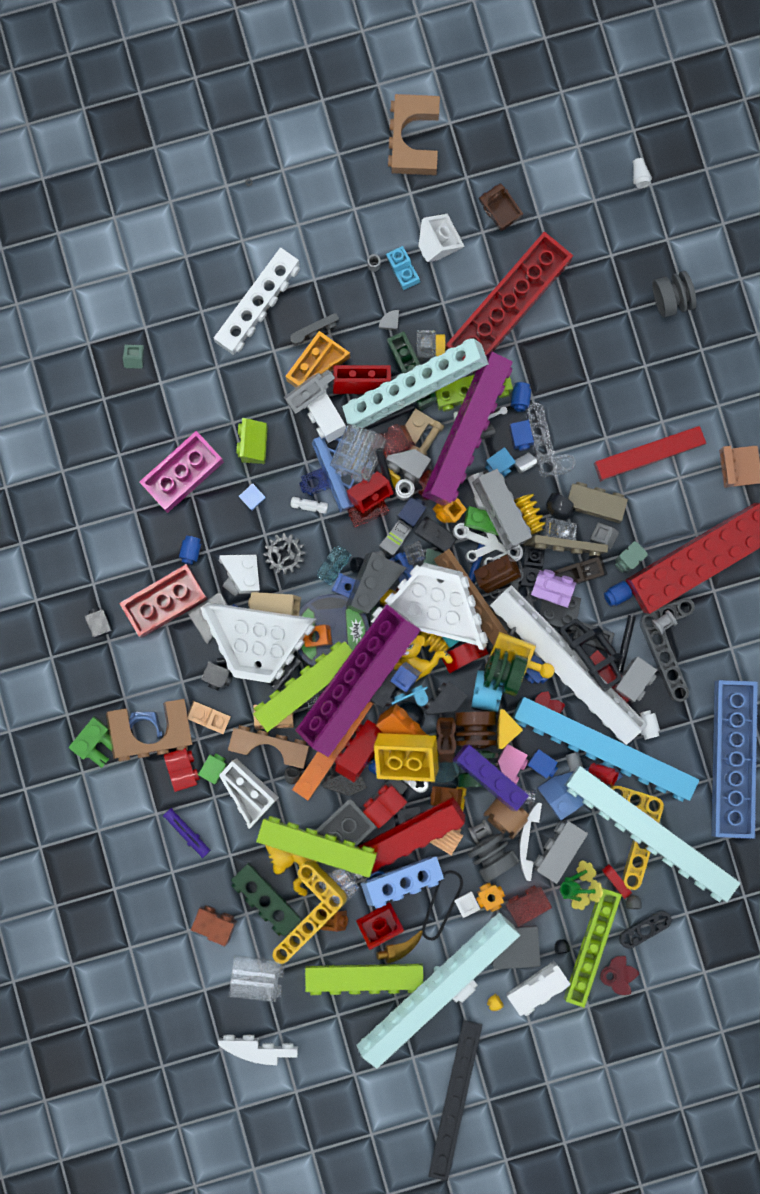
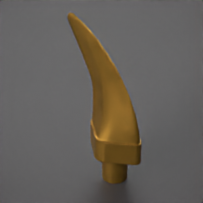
(398, 951)

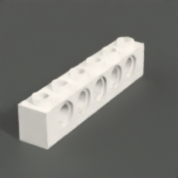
(281, 260)

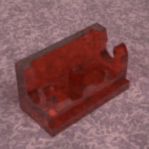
(359, 518)

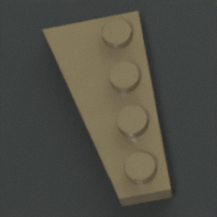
(560, 545)

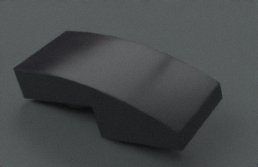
(532, 565)

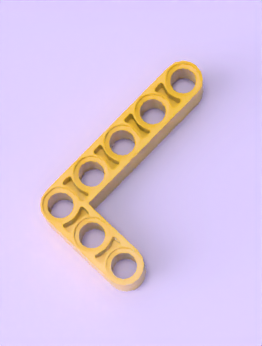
(635, 850)
(314, 917)

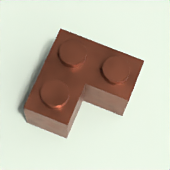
(214, 925)

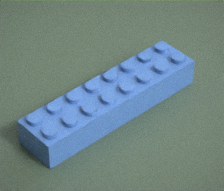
(734, 759)

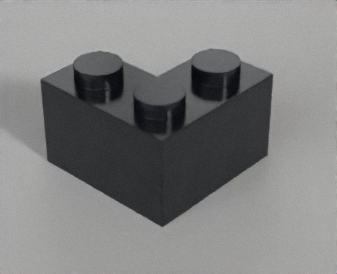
(383, 695)

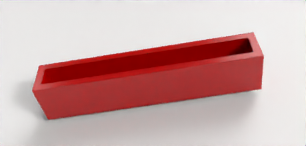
(416, 832)

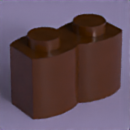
(446, 740)

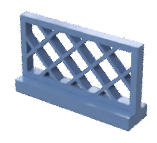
(334, 480)

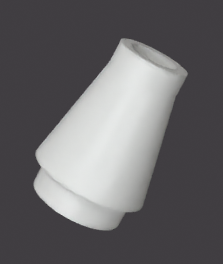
(641, 175)

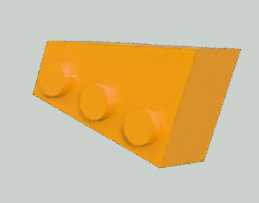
(317, 357)

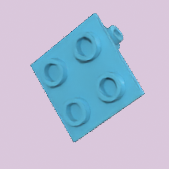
(418, 693)

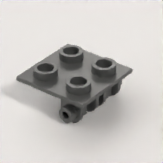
(559, 615)

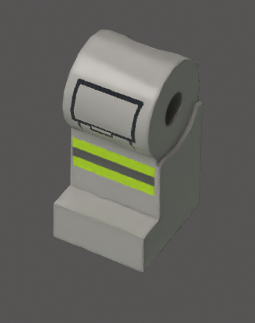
(395, 538)

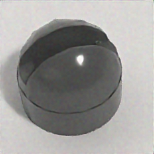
(292, 775)
(633, 902)

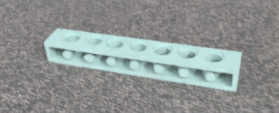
(407, 394)

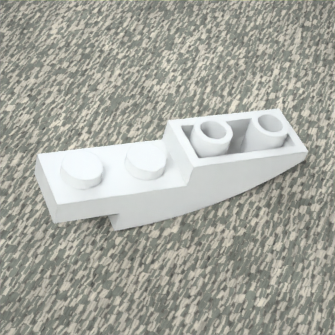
(249, 1049)

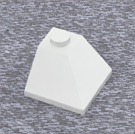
(438, 238)

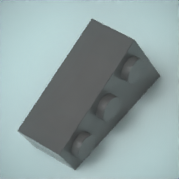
(372, 582)

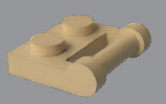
(416, 426)

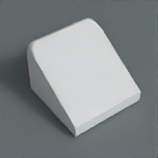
(525, 462)

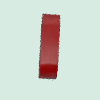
(616, 881)

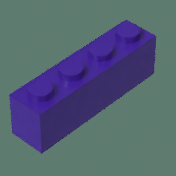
(490, 777)

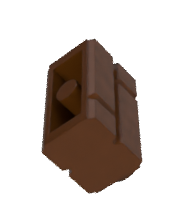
(497, 573)

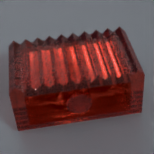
(398, 440)

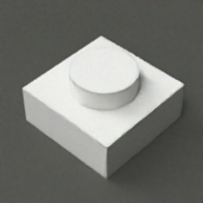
(467, 904)

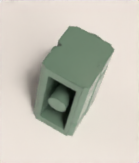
(630, 557)

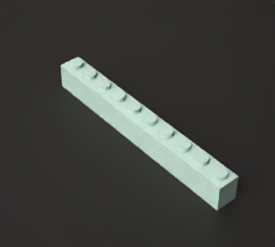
(651, 833)
(437, 990)

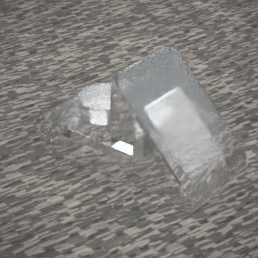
(426, 344)
(560, 529)

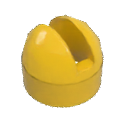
(495, 1003)

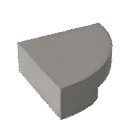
(390, 320)

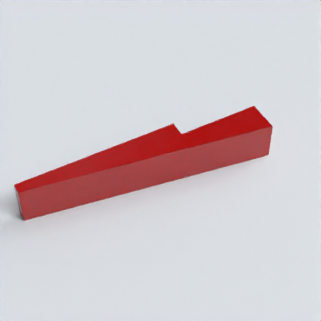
(649, 453)

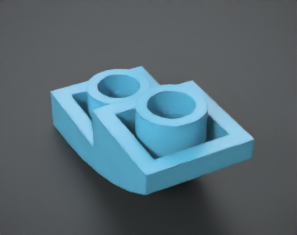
(403, 268)

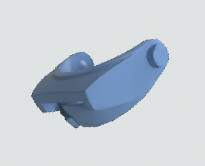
(151, 716)

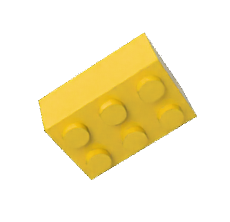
(406, 757)

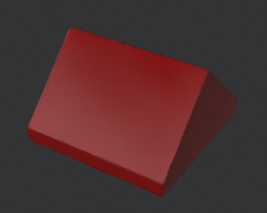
(380, 926)

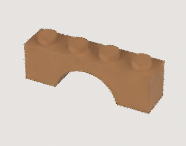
(293, 752)

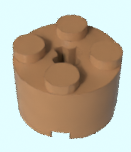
(505, 819)

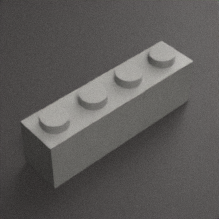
(502, 509)

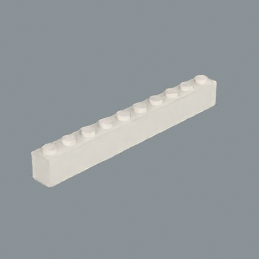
(568, 665)

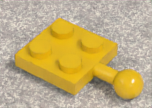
(524, 649)

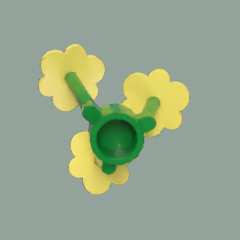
(573, 891)

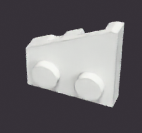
(242, 571)

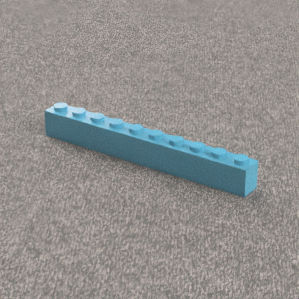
(601, 746)

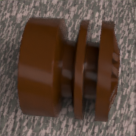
(475, 728)

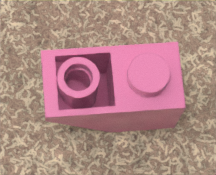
(511, 762)

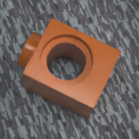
(324, 640)

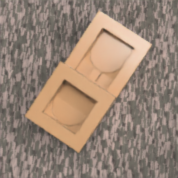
(208, 717)

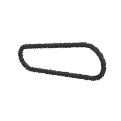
(450, 909)

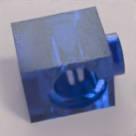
(320, 476)

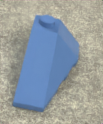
(558, 798)

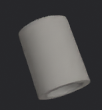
(374, 257)
(230, 586)
(573, 761)

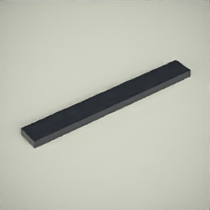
(455, 1100)

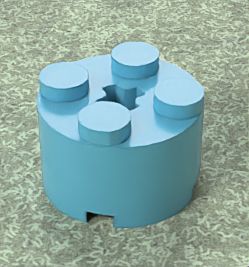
(484, 697)

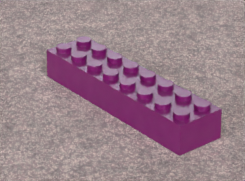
(467, 429)
(357, 680)

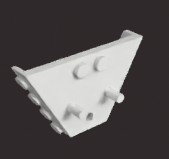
(439, 606)
(256, 636)

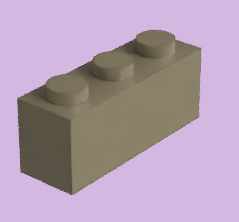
(597, 502)

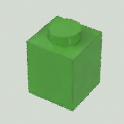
(213, 768)

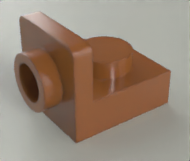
(441, 794)
(336, 923)

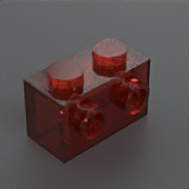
(528, 905)

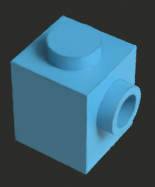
(502, 461)

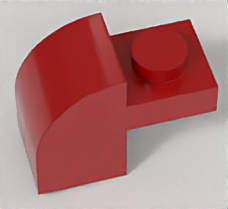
(464, 655)

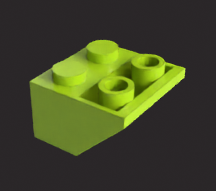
(253, 441)

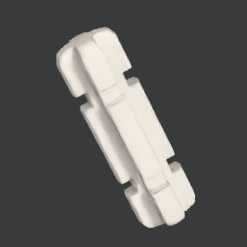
(309, 505)

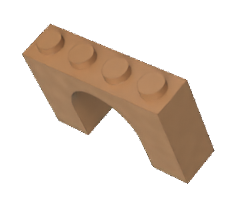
(408, 109)
(126, 745)

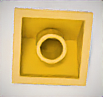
(506, 729)

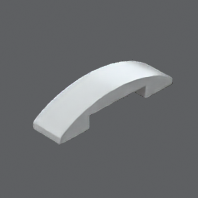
(527, 865)

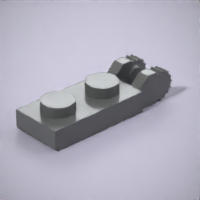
(311, 330)

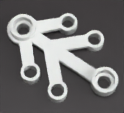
(491, 544)

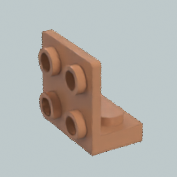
(740, 466)

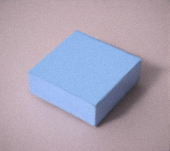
(252, 497)

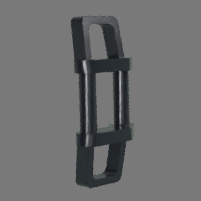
(594, 669)

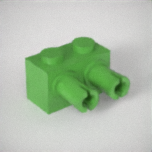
(85, 742)

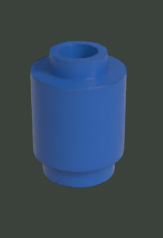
(521, 396)
(190, 550)
(618, 594)

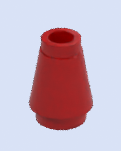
(604, 774)

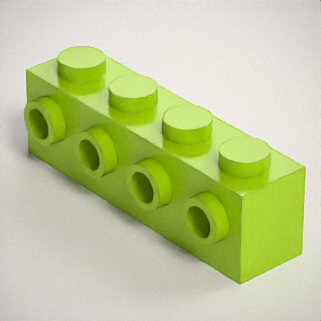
(455, 392)

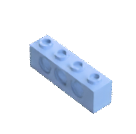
(373, 887)

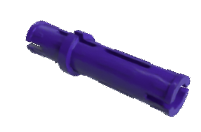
(170, 816)

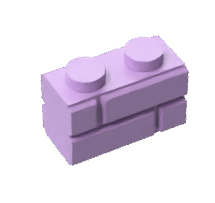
(554, 588)

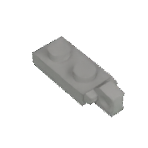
(308, 391)

